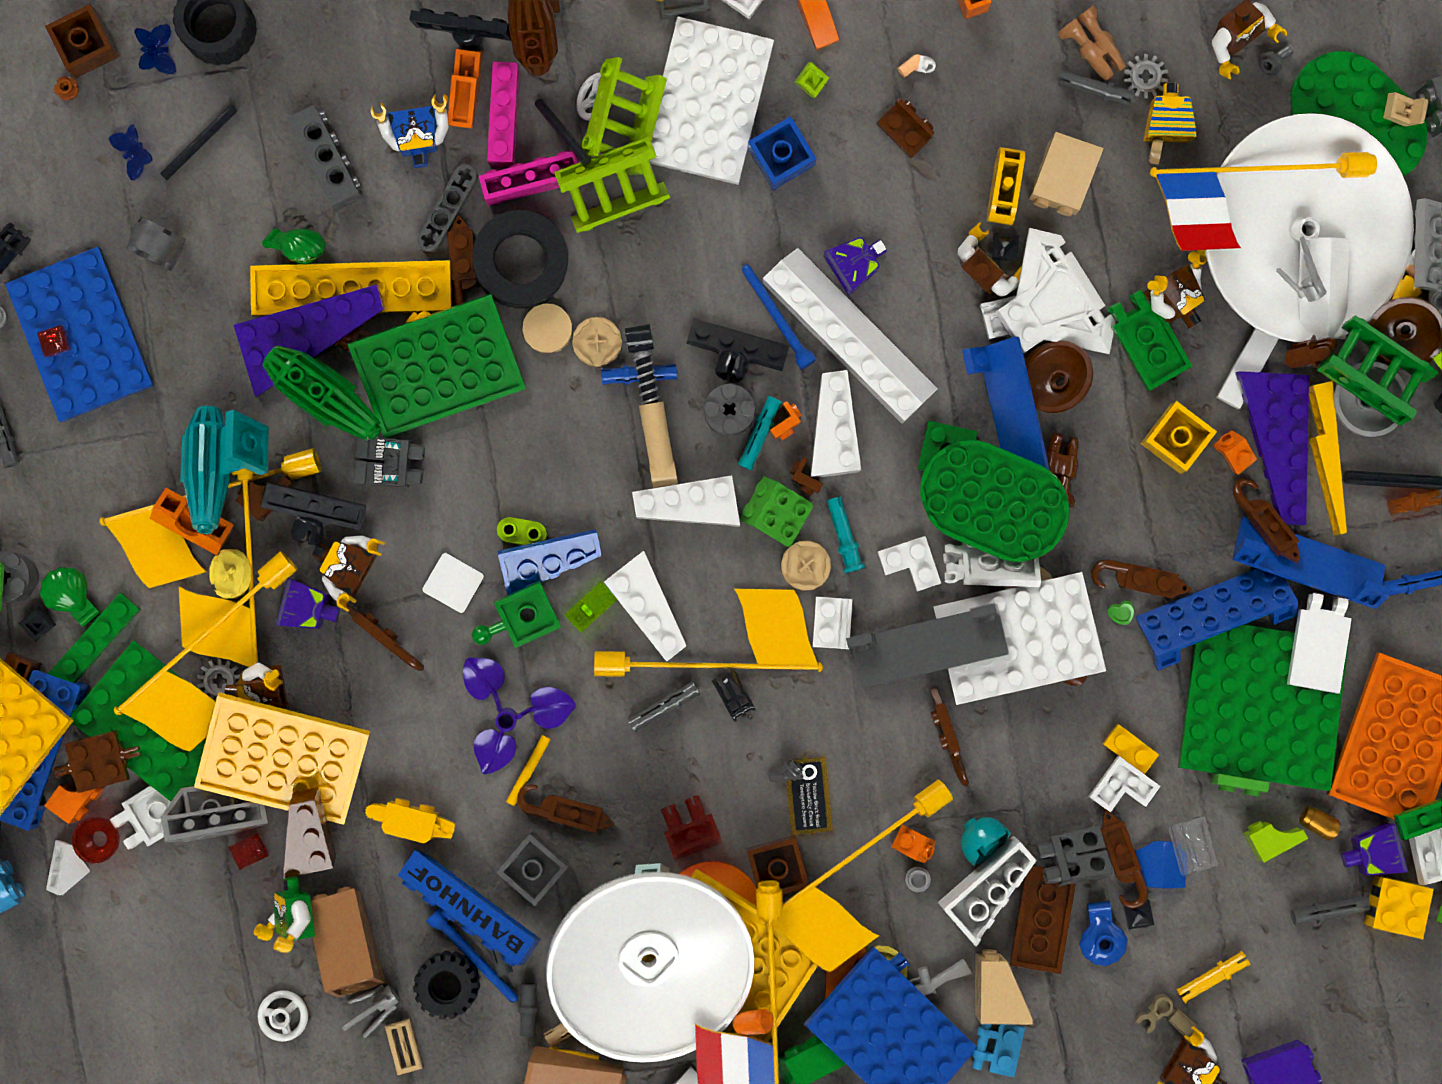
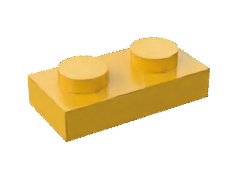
(1130, 748)

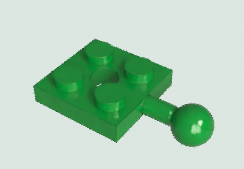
(938, 435)
(518, 628)

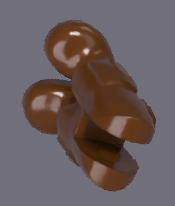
(1064, 465)

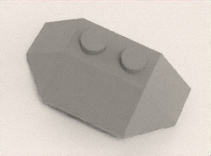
(206, 814)

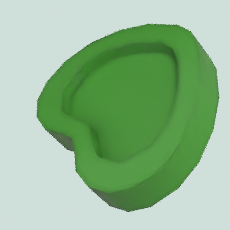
(1122, 612)

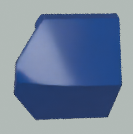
(1160, 865)

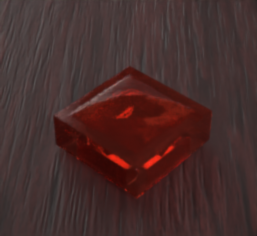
(53, 341)

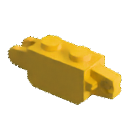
(409, 821)

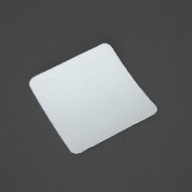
(453, 582)

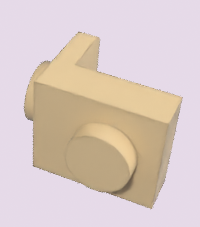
(1405, 110)

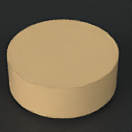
(1155, 151)

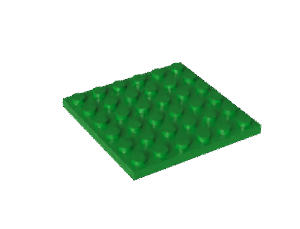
(1248, 718)

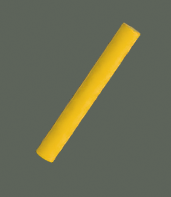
(528, 769)

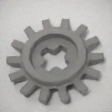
(1152, 69)
(212, 673)

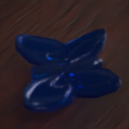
(152, 49)
(138, 155)

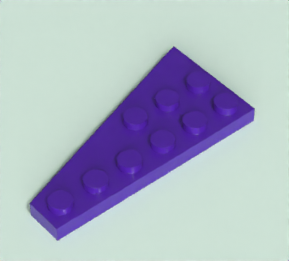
(304, 328)
(1280, 430)

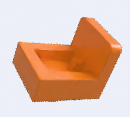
(785, 428)
(1235, 451)
(914, 844)

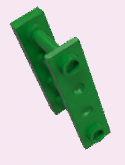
(1364, 388)

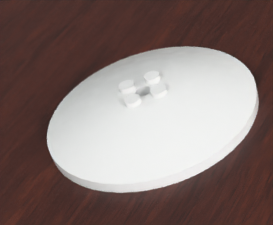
(651, 1007)

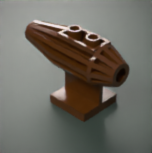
(533, 33)

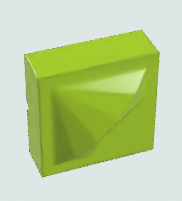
(811, 79)

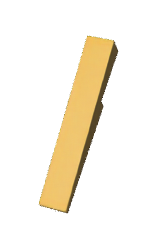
(1326, 454)

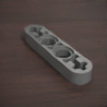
(443, 206)

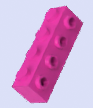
(524, 179)

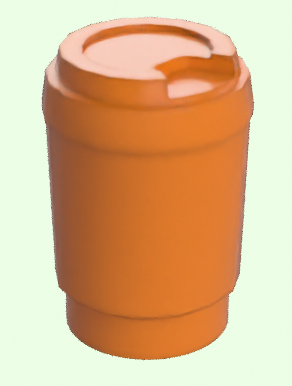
(753, 1022)

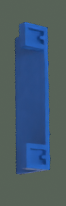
(1009, 397)
(1318, 567)
(1215, 612)
(26, 809)

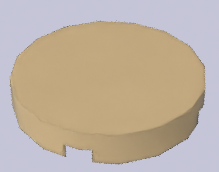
(547, 328)
(597, 341)
(805, 565)

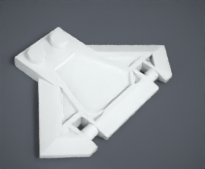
(1055, 299)

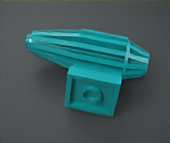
(213, 451)

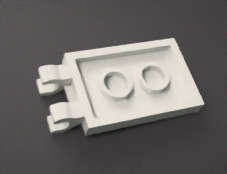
(985, 569)
(1320, 645)
(144, 814)

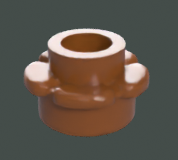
(72, 91)

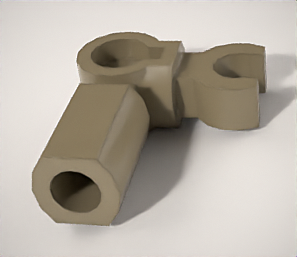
(1162, 1007)

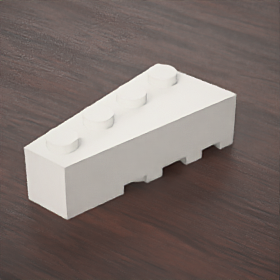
(835, 431)
(692, 502)
(644, 601)
(987, 889)

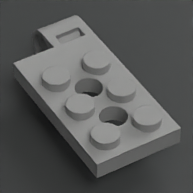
(1429, 250)

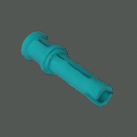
(848, 547)

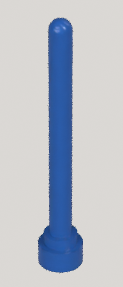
(803, 355)
(439, 921)

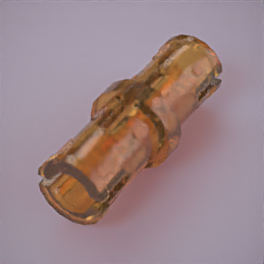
(1414, 502)

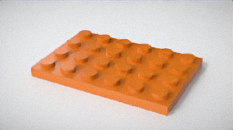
(1393, 741)

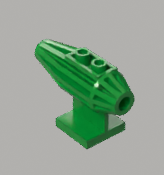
(321, 392)

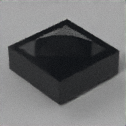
(1005, 247)
(37, 623)
(1140, 916)

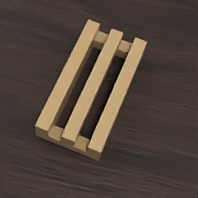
(413, 1042)

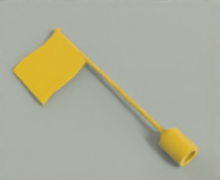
(163, 555)
(773, 629)
(236, 635)
(178, 707)
(820, 923)

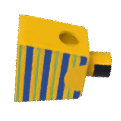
(1170, 117)

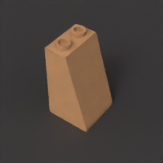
(345, 943)
(559, 1067)

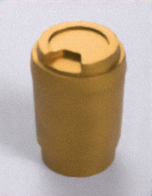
(1320, 823)

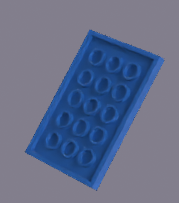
(104, 350)
(888, 1027)

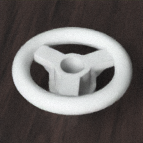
(583, 104)
(276, 1022)

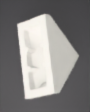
(65, 868)

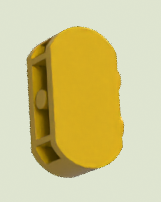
(1005, 186)

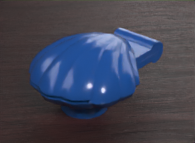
(1102, 939)

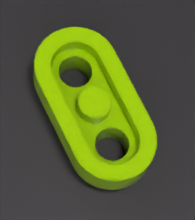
(521, 531)

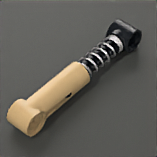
(651, 411)

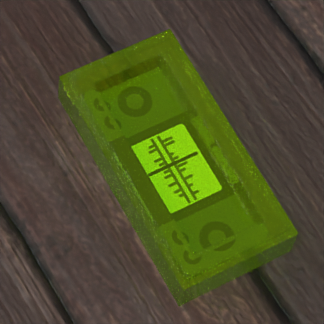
(591, 607)

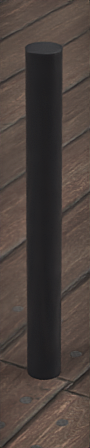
(563, 132)
(198, 142)

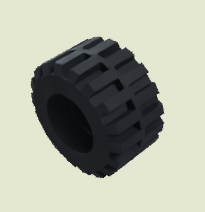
(431, 999)

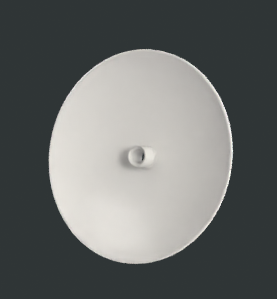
(1274, 205)

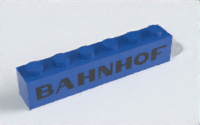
(469, 908)

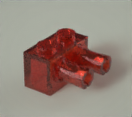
(692, 836)

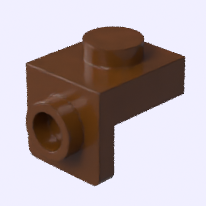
(807, 484)

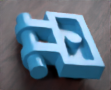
(1005, 1050)

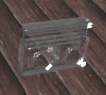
(1193, 845)

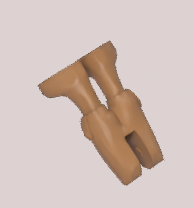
(1095, 52)

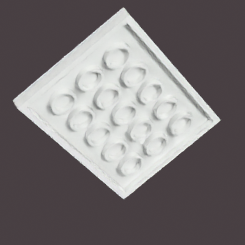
(709, 99)
(1046, 634)

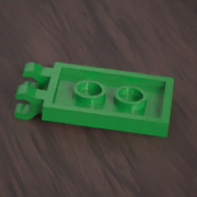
(1148, 342)

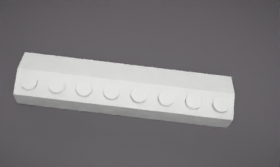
(849, 335)

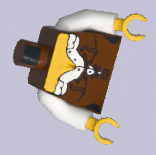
(1239, 29)
(983, 267)
(1179, 292)
(346, 566)
(261, 685)
(1192, 1062)

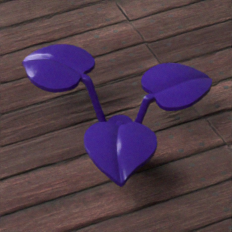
(492, 747)

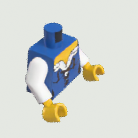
(414, 130)

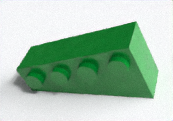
(807, 1062)

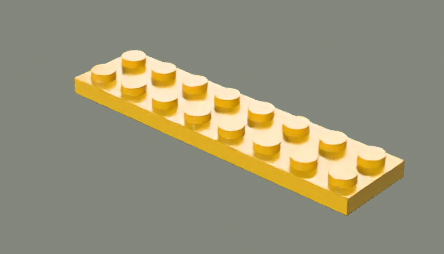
(403, 285)

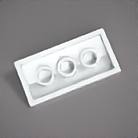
(1331, 262)

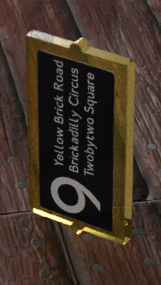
(810, 798)

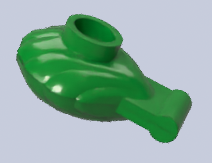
(297, 245)
(66, 591)

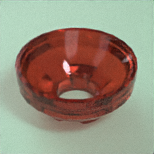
(84, 844)

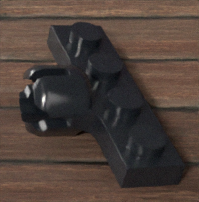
(465, 30)
(736, 349)
(312, 511)

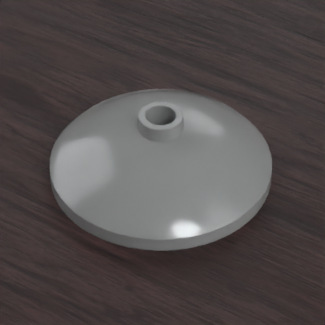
(1365, 419)

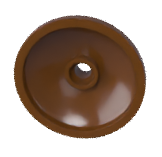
(1425, 325)
(1054, 363)

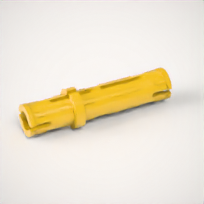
(1214, 976)

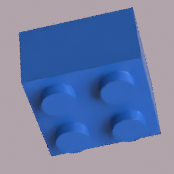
(781, 153)

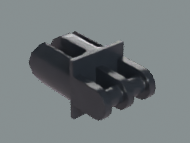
(7, 251)
(742, 709)

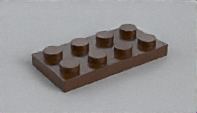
(1042, 923)

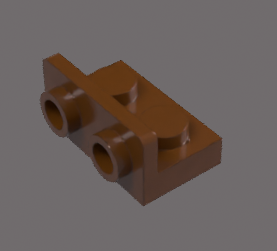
(906, 127)

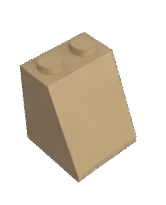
(1065, 174)
(997, 992)

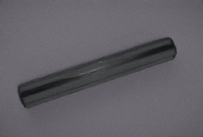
(1393, 480)

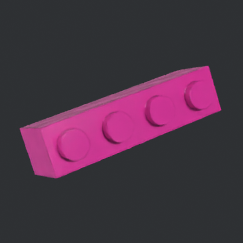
(503, 114)

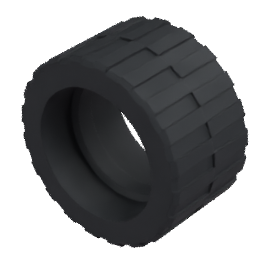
(221, 52)

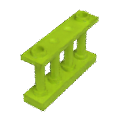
(645, 112)
(606, 164)

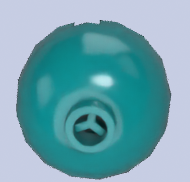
(982, 838)

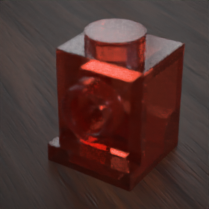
(248, 851)

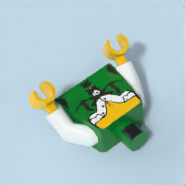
(290, 918)

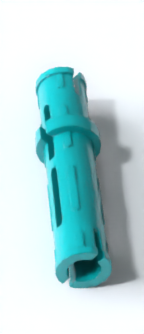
(760, 432)

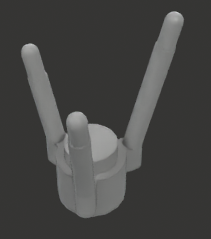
(1312, 286)
(385, 999)

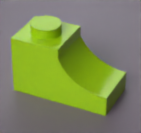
(1269, 842)

